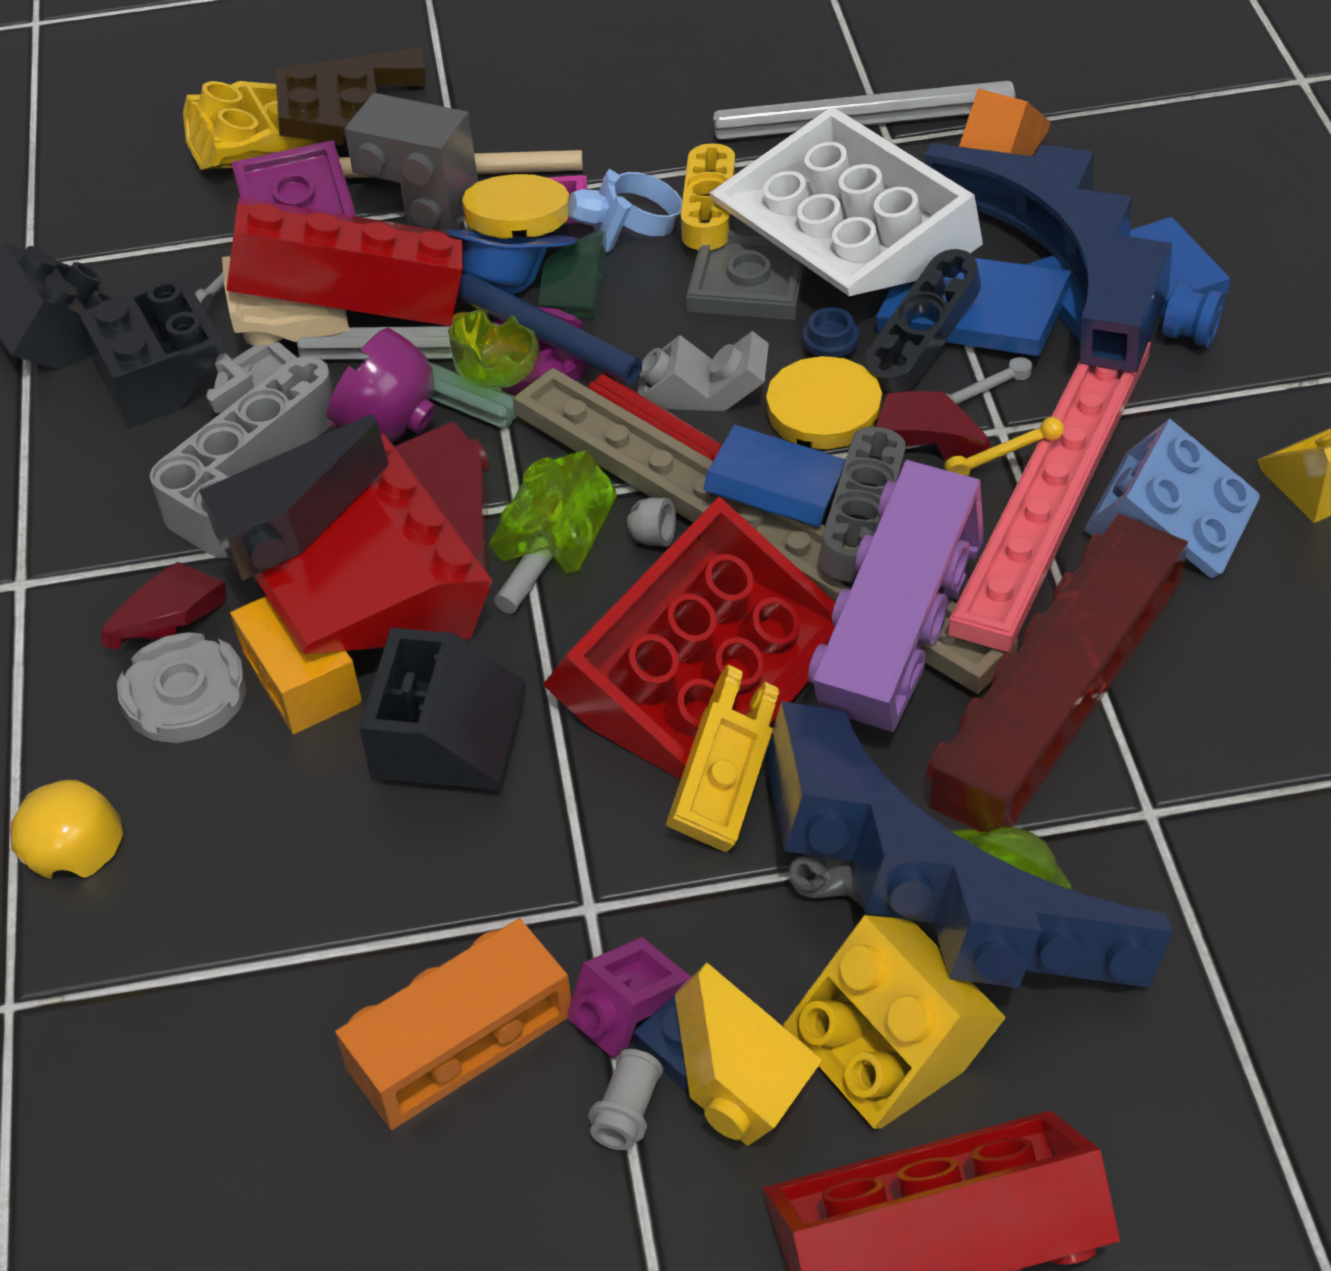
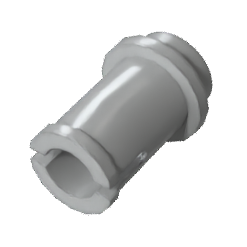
(619, 1116)

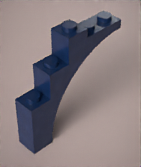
(1087, 230)
(911, 867)

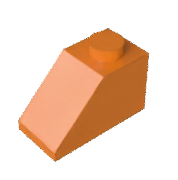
(1004, 124)

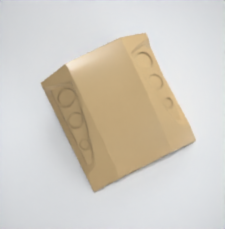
(271, 319)

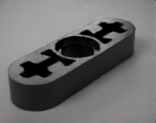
(924, 297)

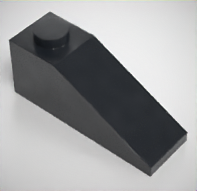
(293, 497)

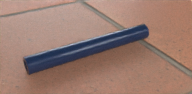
(550, 329)

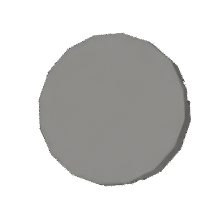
(182, 688)

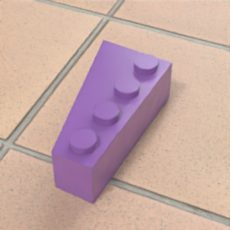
(899, 595)

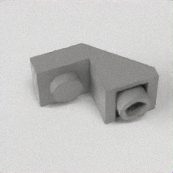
(690, 380)

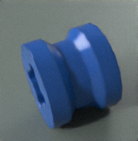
(1193, 314)

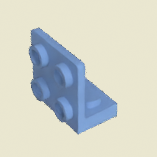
(1181, 491)

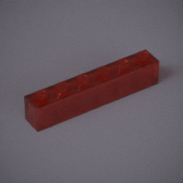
(1056, 676)

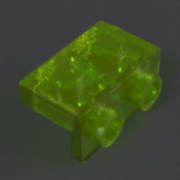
(556, 511)

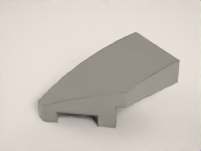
(244, 373)

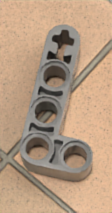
(262, 424)

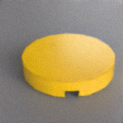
(516, 204)
(823, 401)

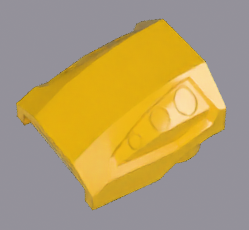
(234, 124)

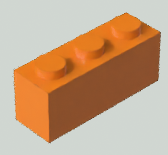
(454, 1022)

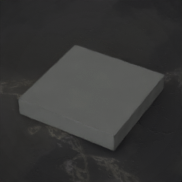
(746, 279)

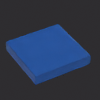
(775, 475)

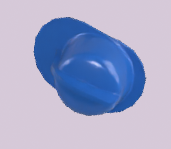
(505, 262)

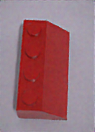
(953, 1204)

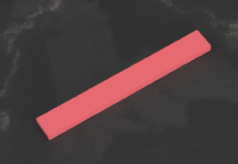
(1042, 508)

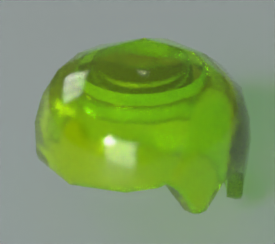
(492, 353)

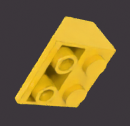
(892, 1019)

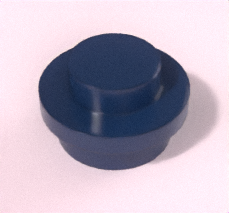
(830, 333)

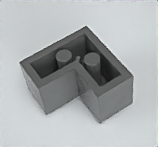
(422, 149)

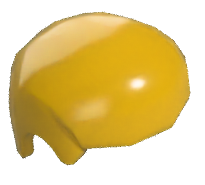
(65, 829)

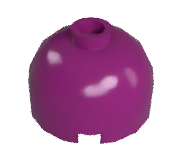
(389, 384)

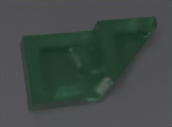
(573, 276)

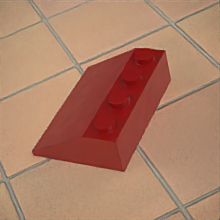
(344, 262)
(379, 569)
(701, 606)

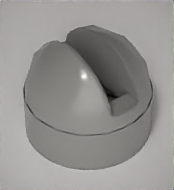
(652, 521)

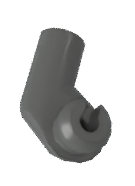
(824, 877)

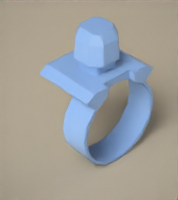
(610, 212)

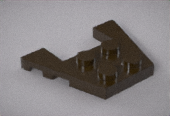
(324, 96)

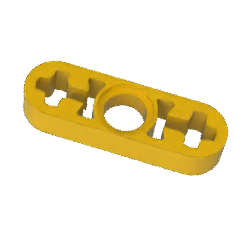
(697, 201)

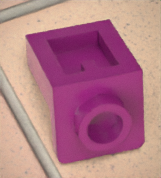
(622, 990)

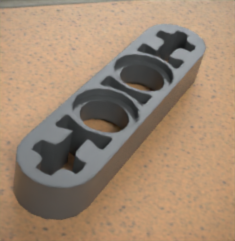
(859, 500)

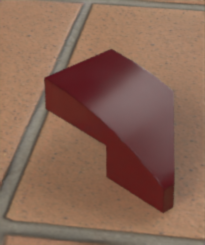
(932, 418)
(165, 601)

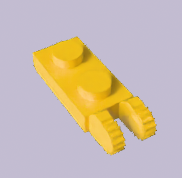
(723, 764)

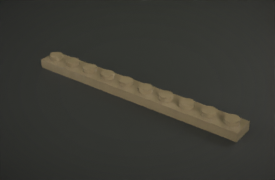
(675, 471)

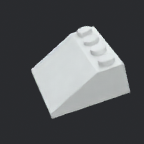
(851, 205)

